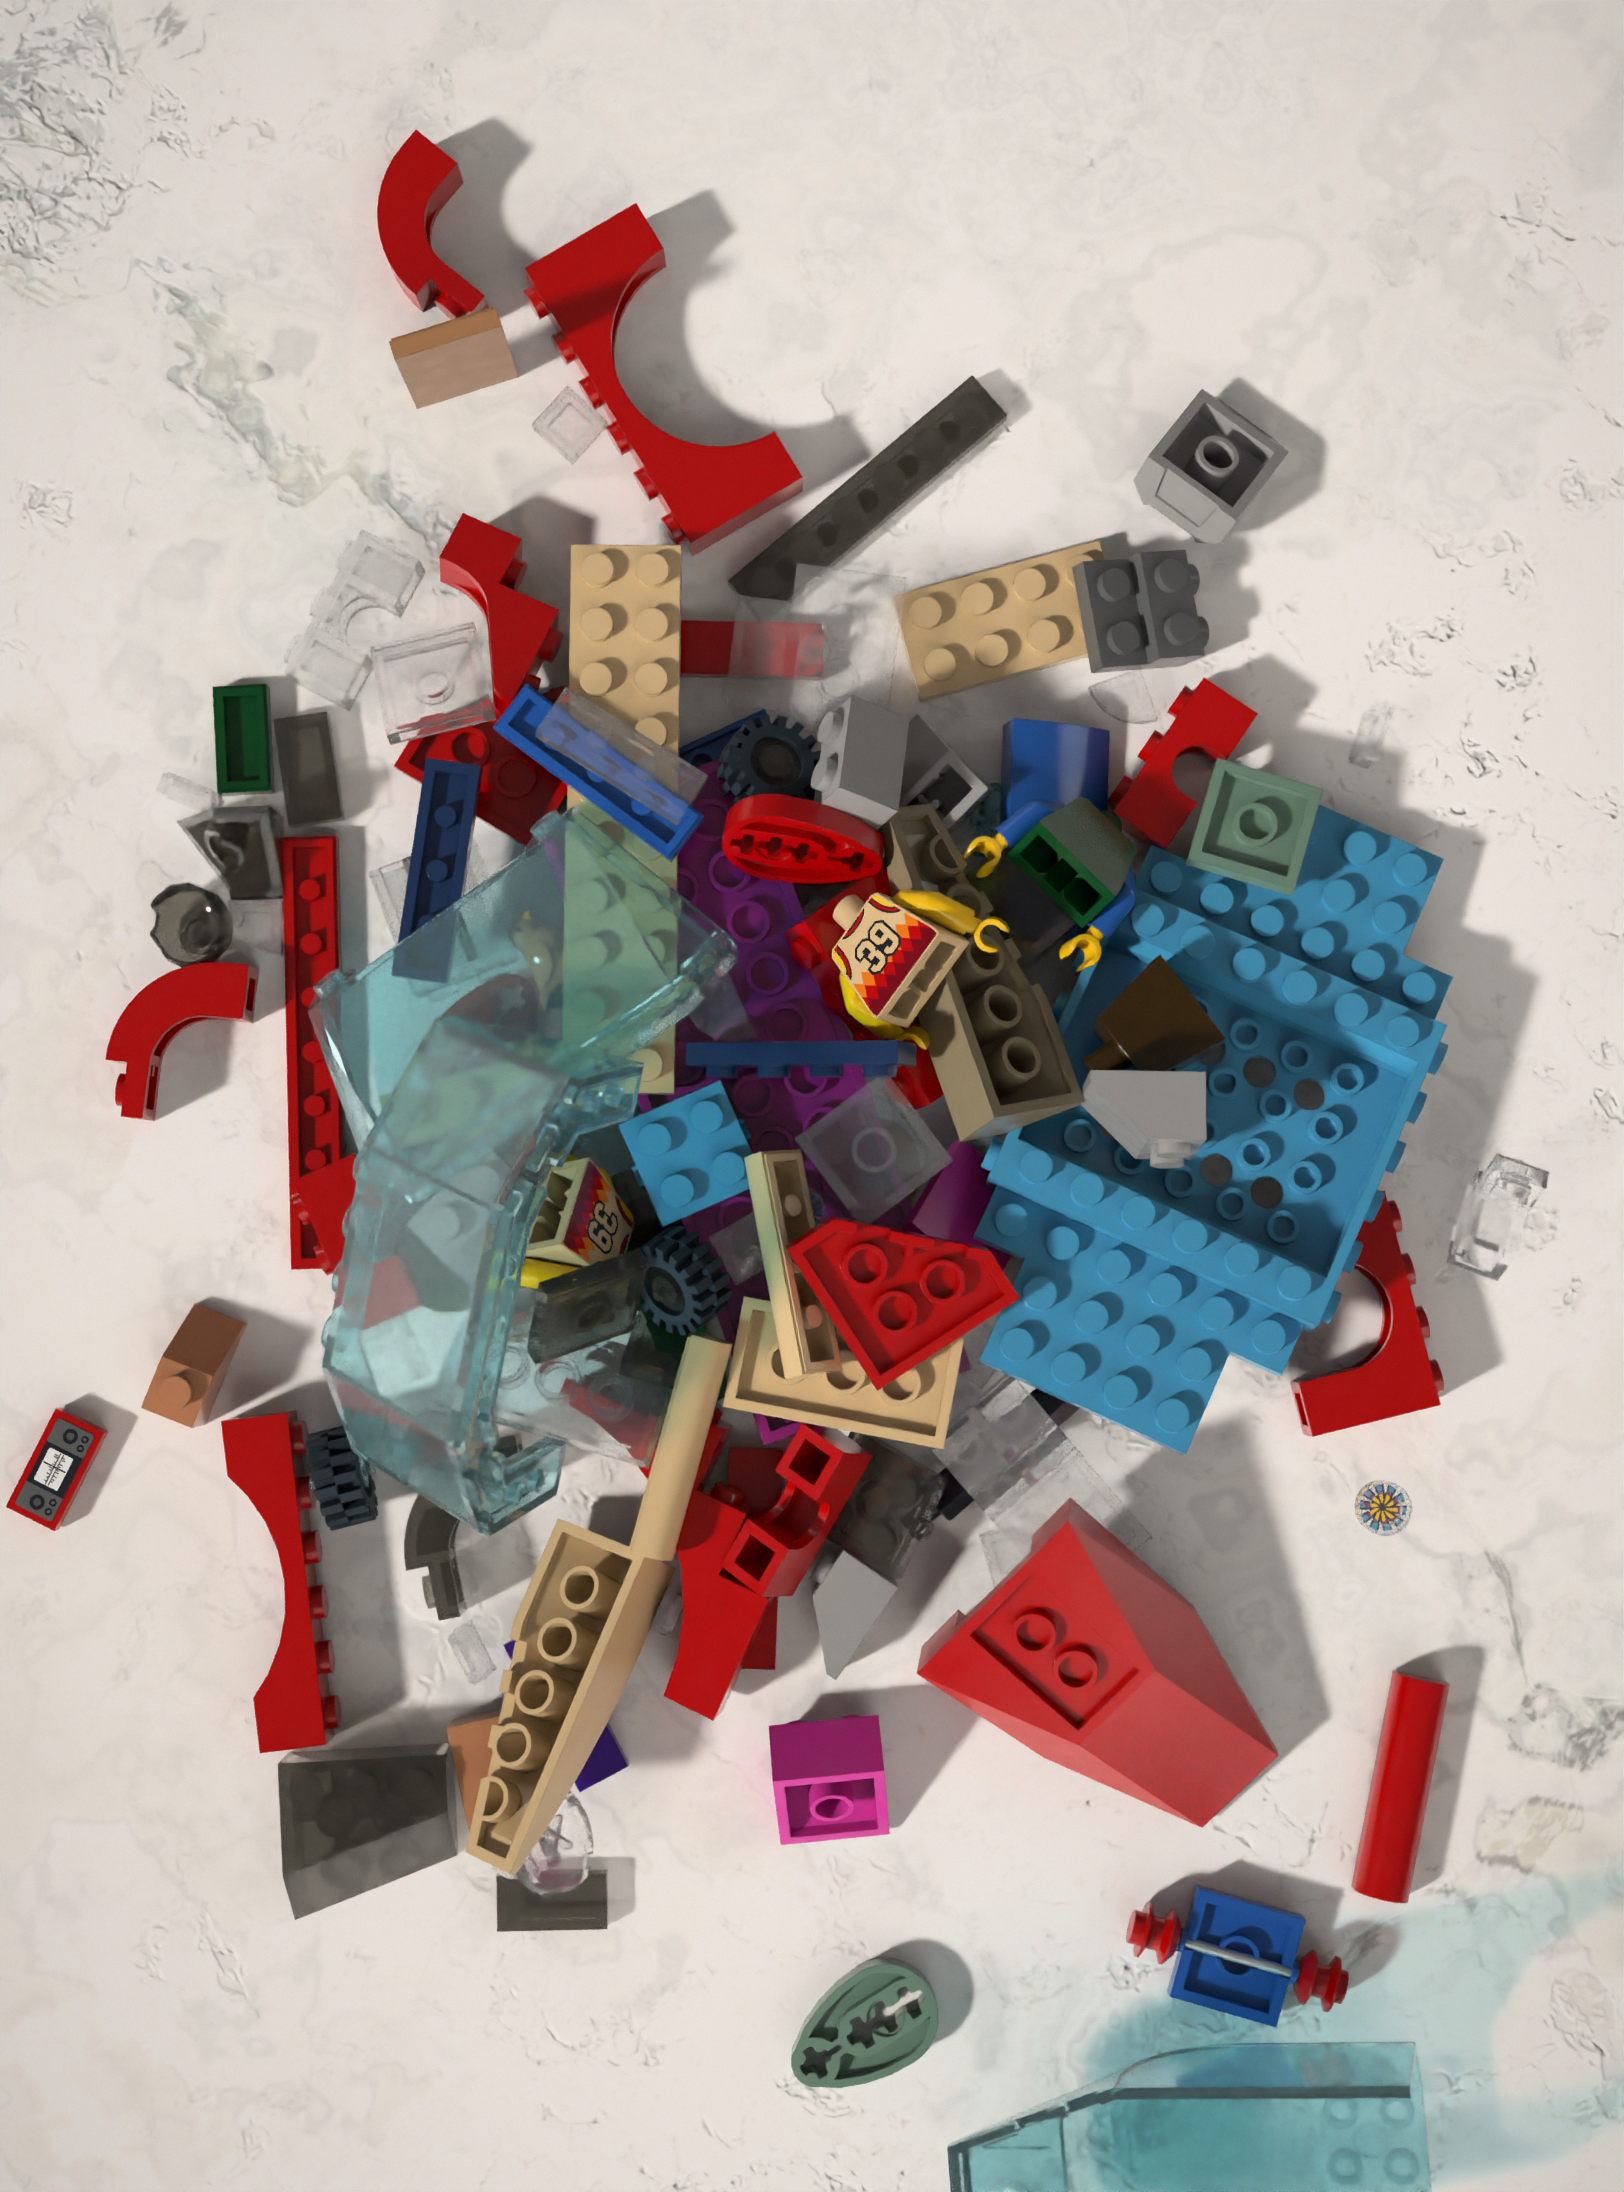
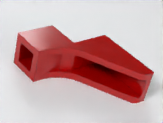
(521, 630)

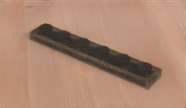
(874, 492)

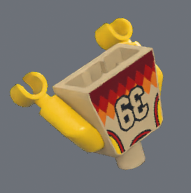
(899, 954)
(577, 1223)

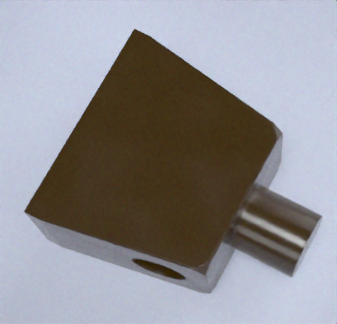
(1153, 1026)

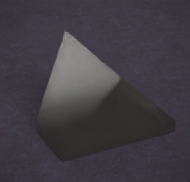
(241, 848)

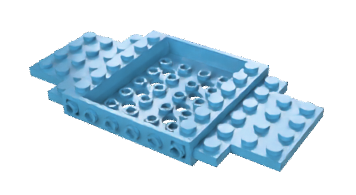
(1152, 1274)

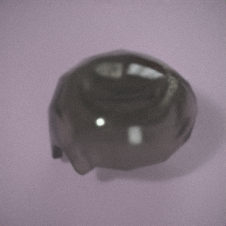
(191, 924)

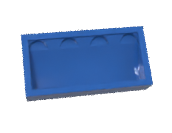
(1053, 764)

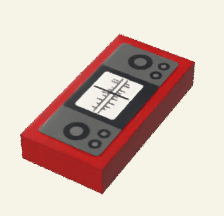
(57, 1469)

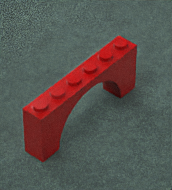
(699, 486)

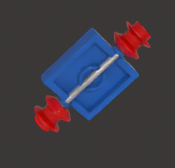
(1237, 1956)

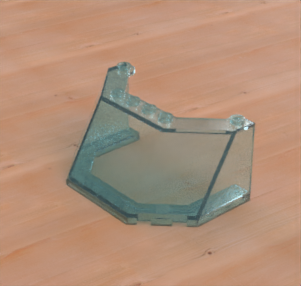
(442, 1252)

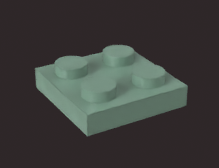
(1254, 826)

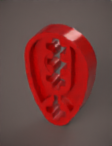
(799, 841)

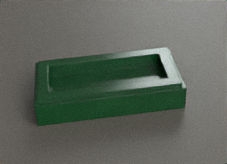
(243, 740)

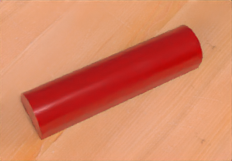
(1400, 1787)

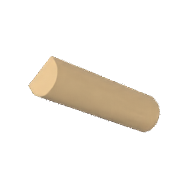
(782, 1215)
(680, 1446)

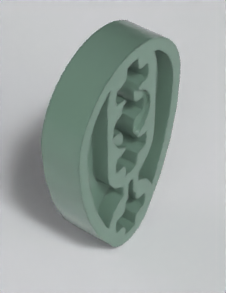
(890, 2048)

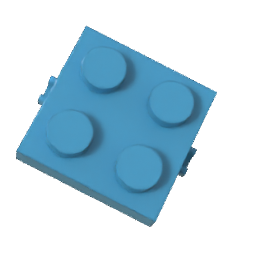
(689, 1152)

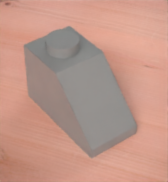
(847, 1604)

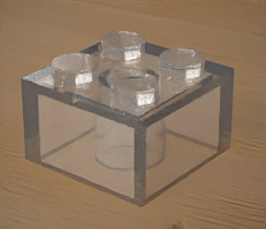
(873, 1150)

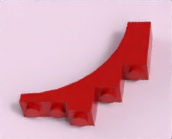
(718, 1609)

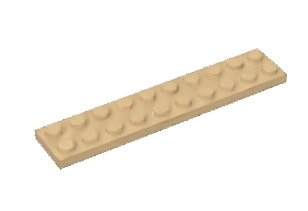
(630, 665)

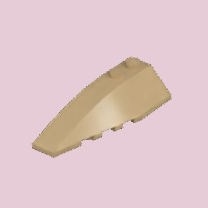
(566, 1673)

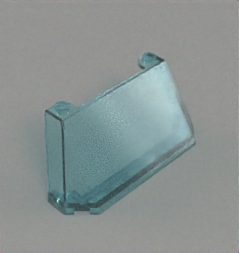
(553, 944)

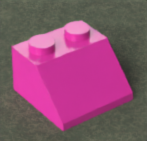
(829, 1779)

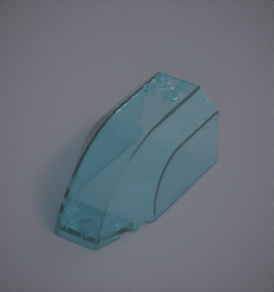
(1219, 2124)

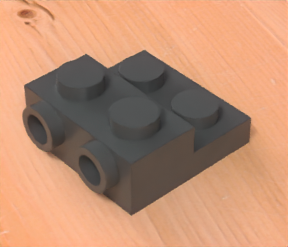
(1140, 611)

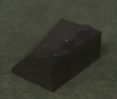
(363, 1819)

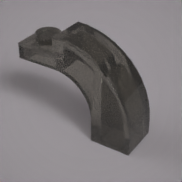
(431, 1543)

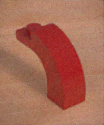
(408, 202)
(162, 1012)

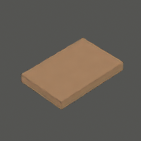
(454, 357)

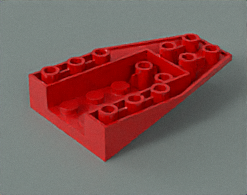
(1104, 1673)

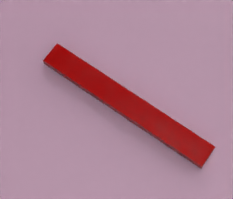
(310, 953)

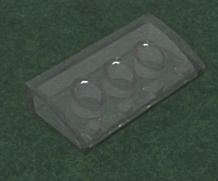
(582, 1401)

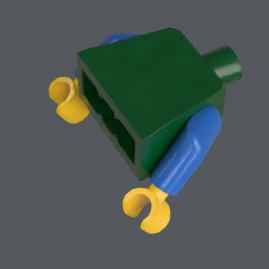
(1075, 860)

